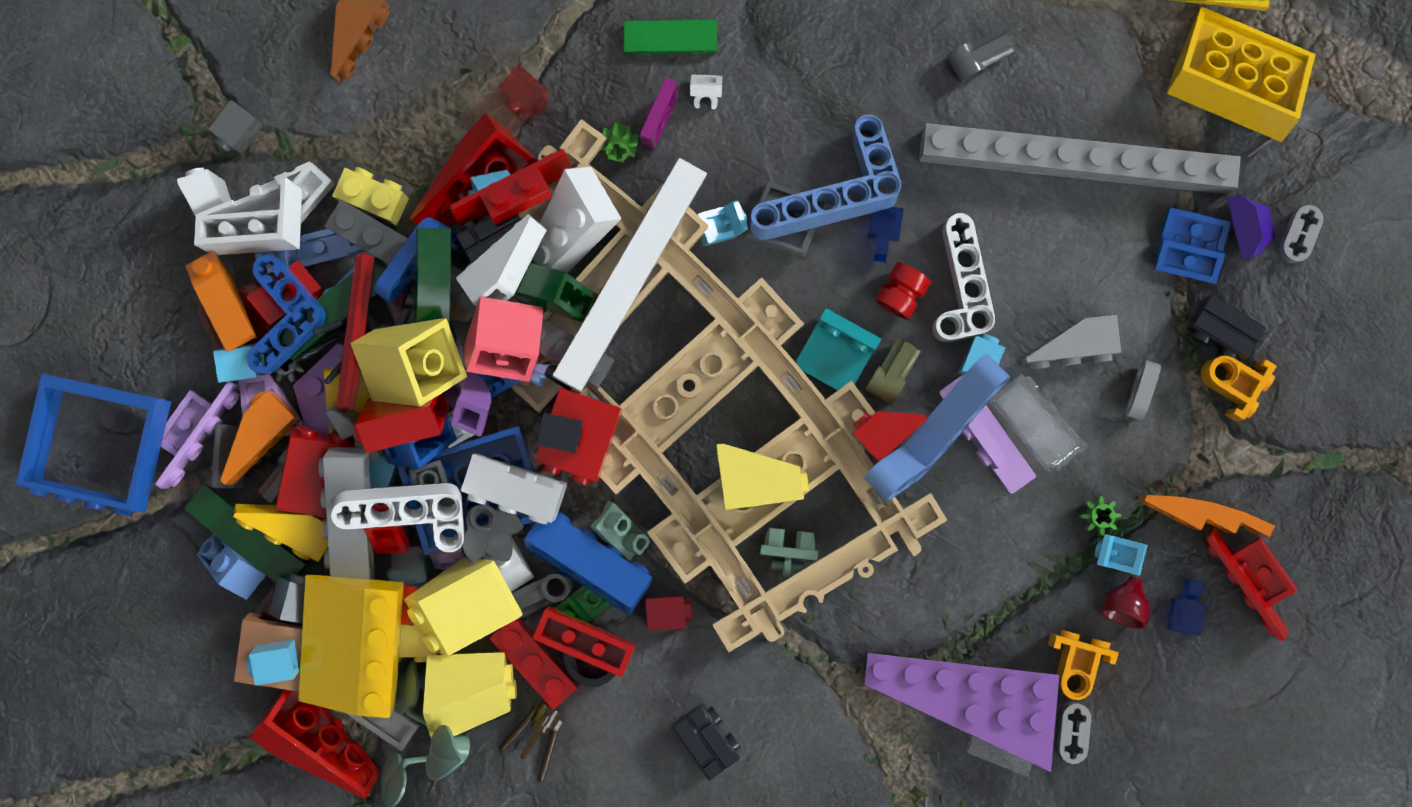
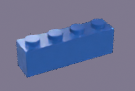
(589, 562)

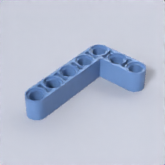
(837, 194)
(939, 431)

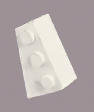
(255, 223)

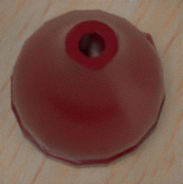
(1127, 605)

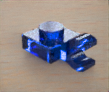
(885, 226)
(1186, 613)

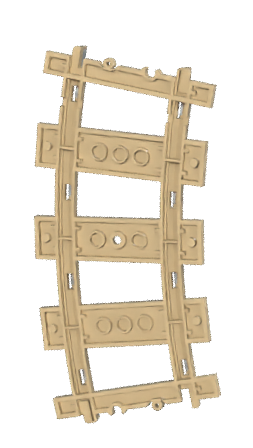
(739, 340)

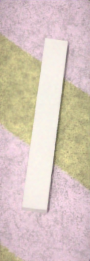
(629, 275)

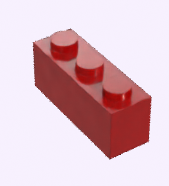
(584, 641)
(535, 662)

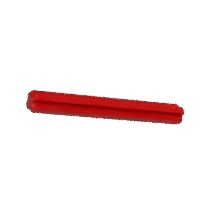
(354, 330)

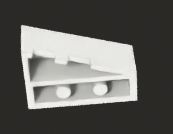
(574, 219)
(513, 488)

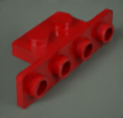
(513, 193)
(1258, 576)

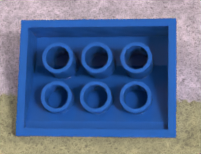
(506, 446)

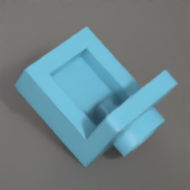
(724, 223)
(1120, 554)

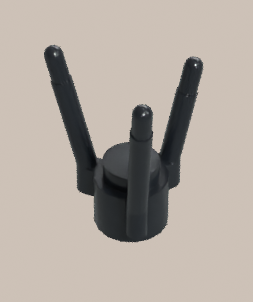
(339, 337)

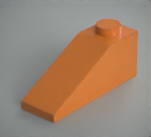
(221, 300)
(258, 432)

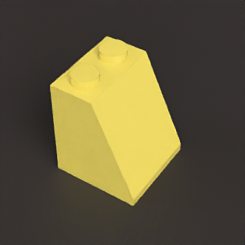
(409, 362)
(757, 479)
(462, 605)
(467, 690)

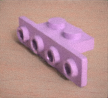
(189, 427)
(995, 448)

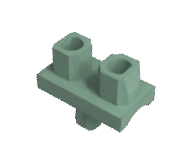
(620, 532)
(803, 549)

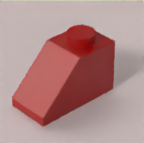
(885, 431)

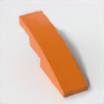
(1195, 513)

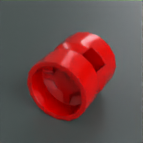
(901, 292)

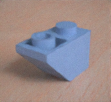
(229, 567)

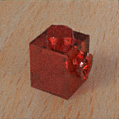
(523, 93)

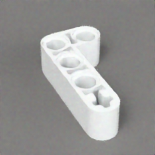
(961, 276)
(400, 514)

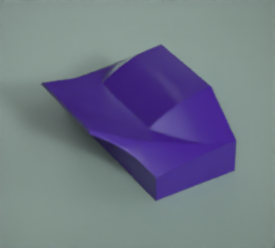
(1251, 225)

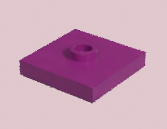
(658, 114)

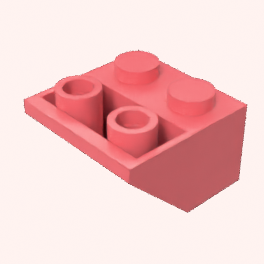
(503, 339)

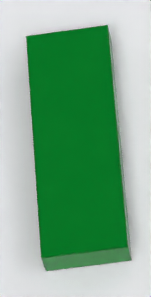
(670, 37)

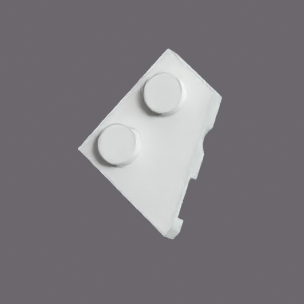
(311, 181)

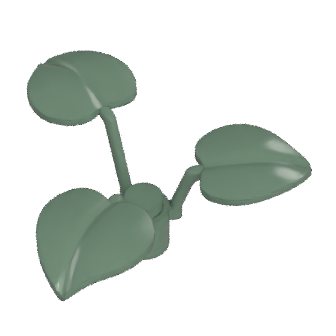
(445, 753)

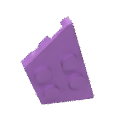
(311, 391)

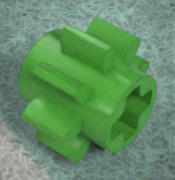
(620, 142)
(1091, 516)

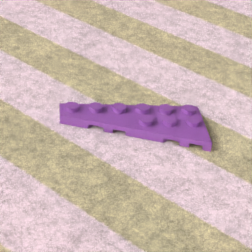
(991, 703)

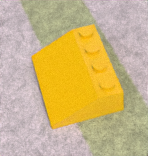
(1242, 74)
(351, 644)

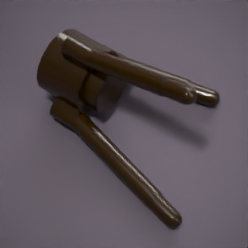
(544, 720)

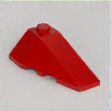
(482, 151)
(315, 742)

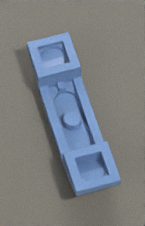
(315, 250)

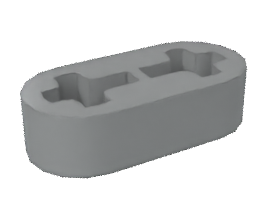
(1308, 236)
(1142, 390)
(1066, 731)

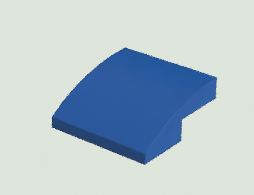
(1192, 245)

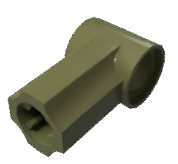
(889, 378)

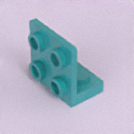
(836, 351)

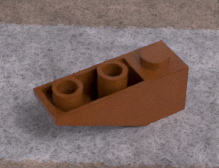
(353, 33)

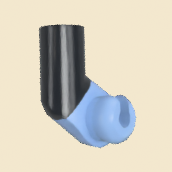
(544, 371)

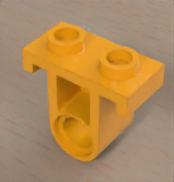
(1240, 385)
(1080, 659)

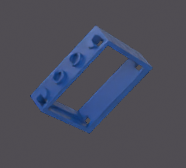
(41, 435)

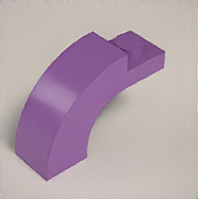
(470, 403)

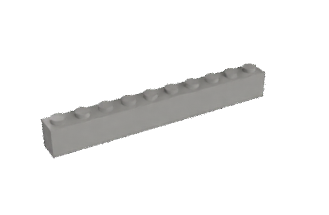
(1079, 159)

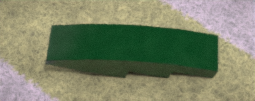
(432, 274)
(336, 307)
(217, 516)

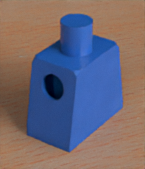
(420, 452)

